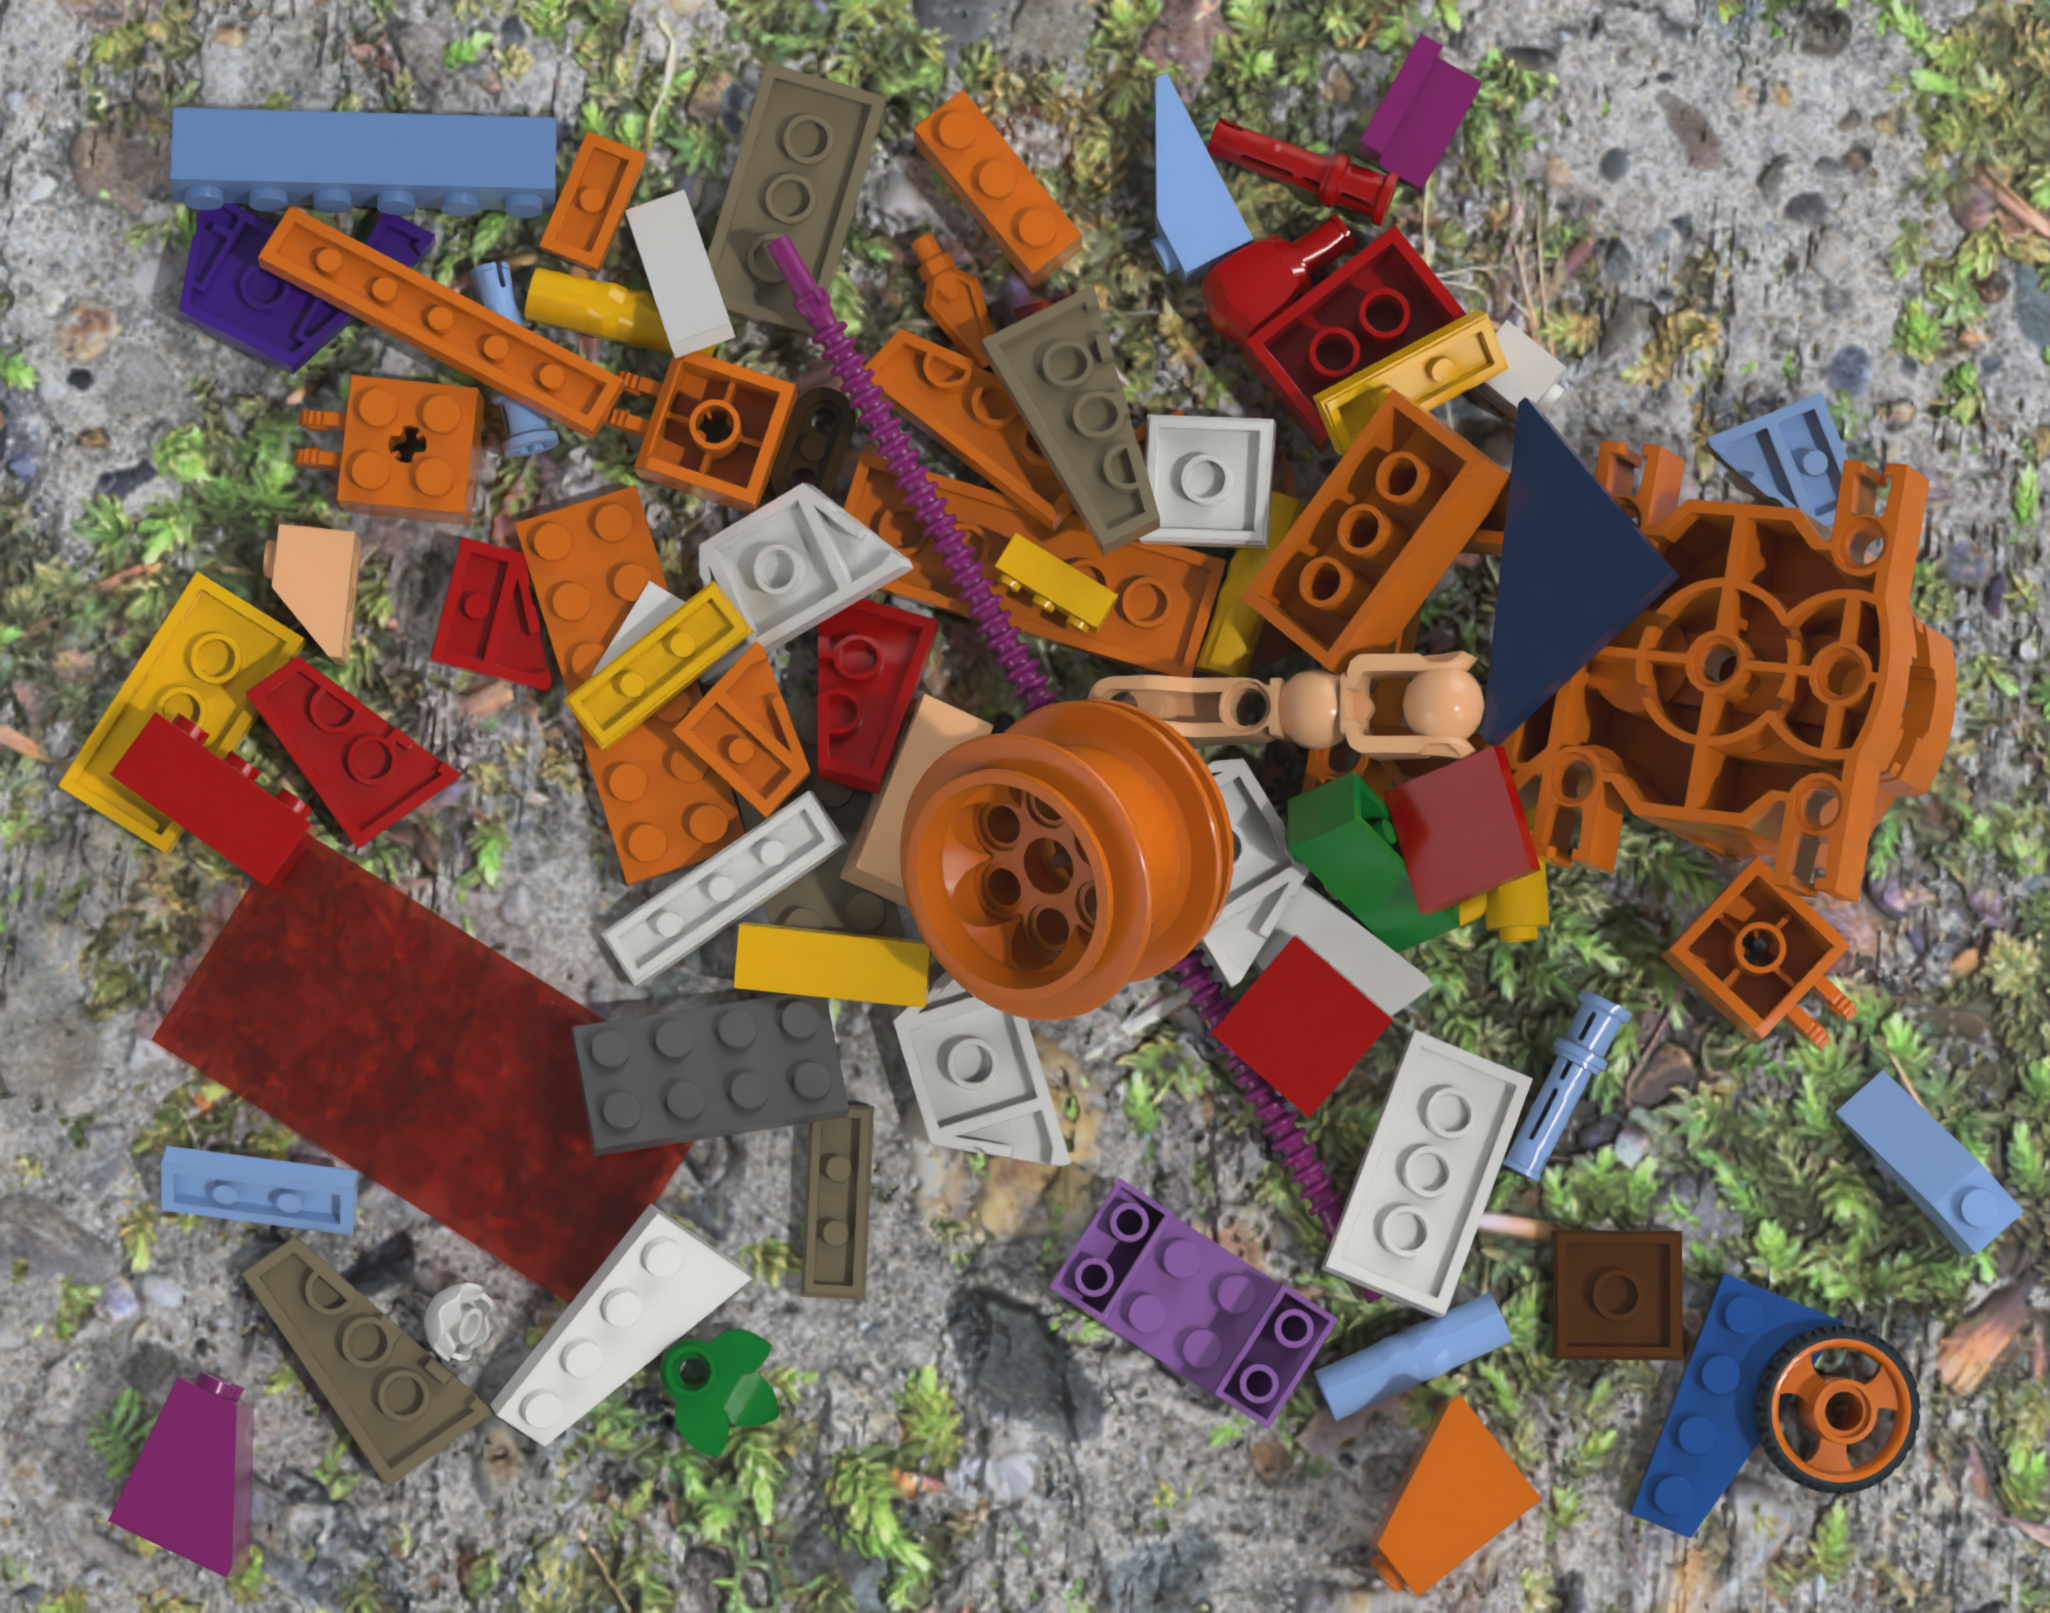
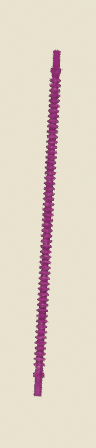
(815, 306)

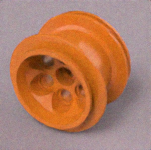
(1066, 857)

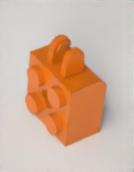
(695, 394)
(377, 422)
(1797, 957)

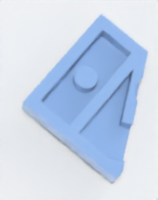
(1789, 456)

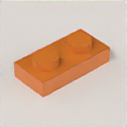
(593, 202)

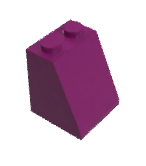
(196, 1477)

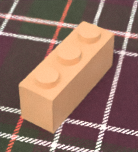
(926, 736)

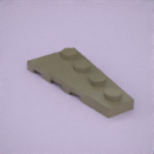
(1072, 402)

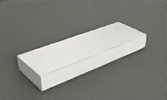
(680, 274)

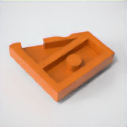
(748, 734)

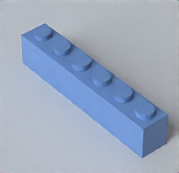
(363, 161)

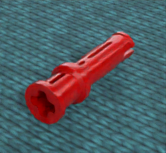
(1332, 178)

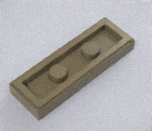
(838, 1206)

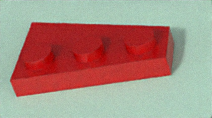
(866, 686)
(346, 752)

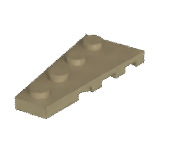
(372, 1372)

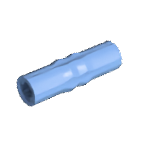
(1412, 1356)

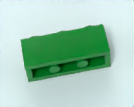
(1352, 848)

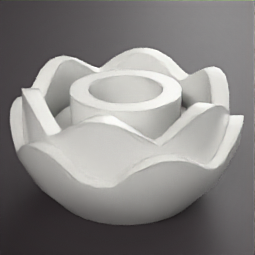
(458, 1321)

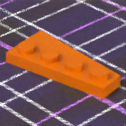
(971, 419)

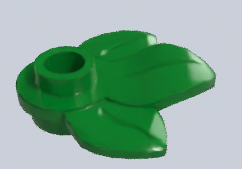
(726, 1394)

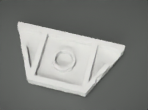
(794, 568)
(1262, 875)
(979, 1078)

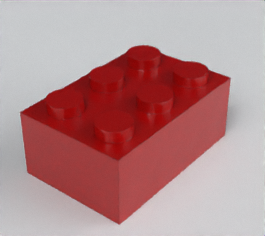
(1346, 324)

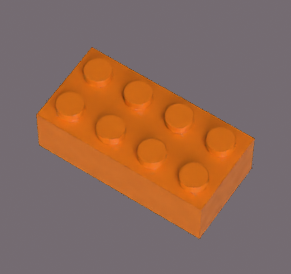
(1377, 535)

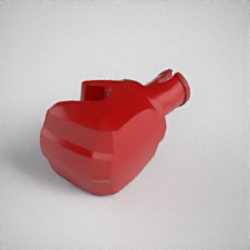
(1267, 276)

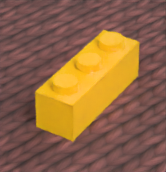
(1054, 584)

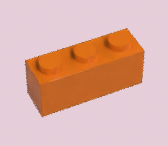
(997, 189)

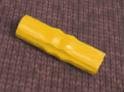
(598, 310)
(1236, 626)

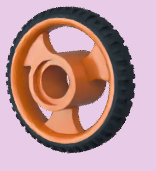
(1889, 1387)

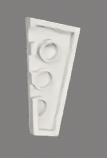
(626, 1315)

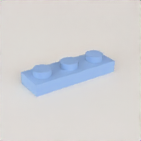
(259, 1190)

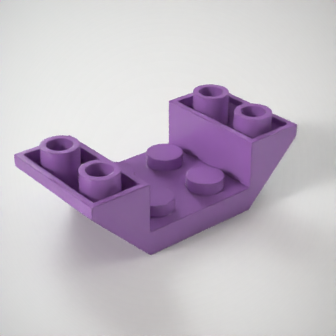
(1193, 1304)

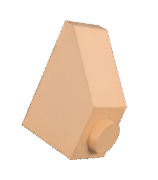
(318, 581)

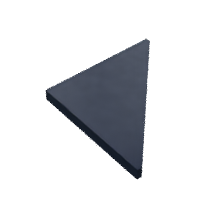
(1566, 578)

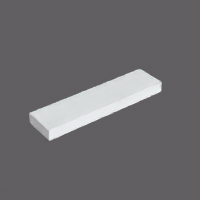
(724, 889)

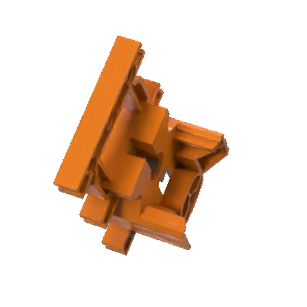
(1743, 699)

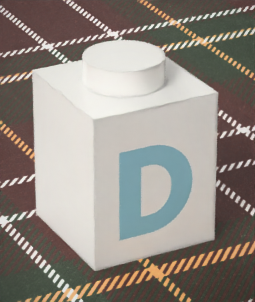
(1530, 374)

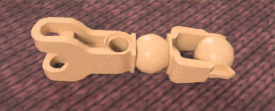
(1319, 706)

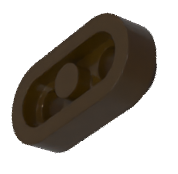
(812, 451)

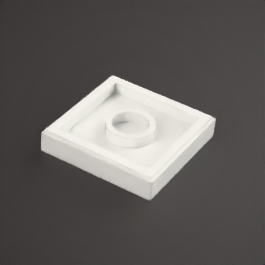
(1210, 480)

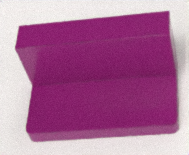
(1418, 115)

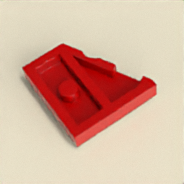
(491, 618)

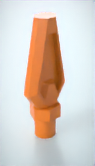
(953, 300)

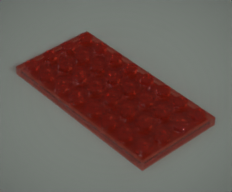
(416, 1065)

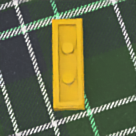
(1424, 371)
(659, 666)
(832, 964)

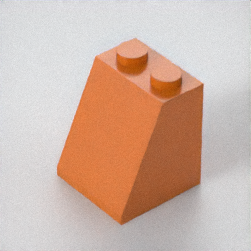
(1448, 1501)

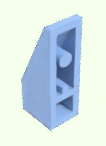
(1192, 204)
(1929, 1165)

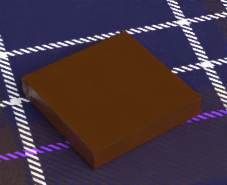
(1616, 1295)

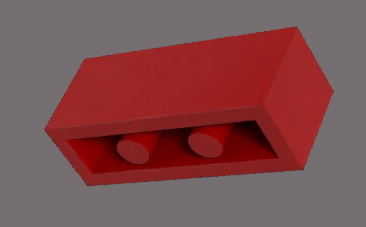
(217, 799)

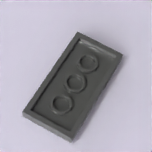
(708, 1072)

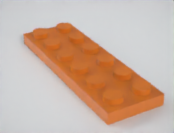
(1160, 588)
(655, 791)

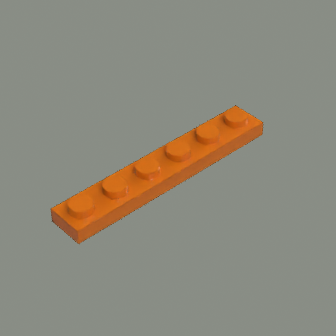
(441, 322)

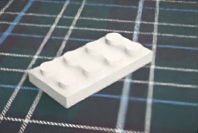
(1427, 1174)

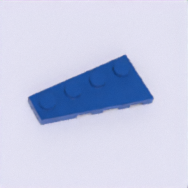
(1712, 1413)

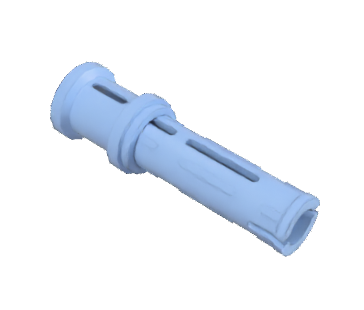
(524, 428)
(1578, 1057)

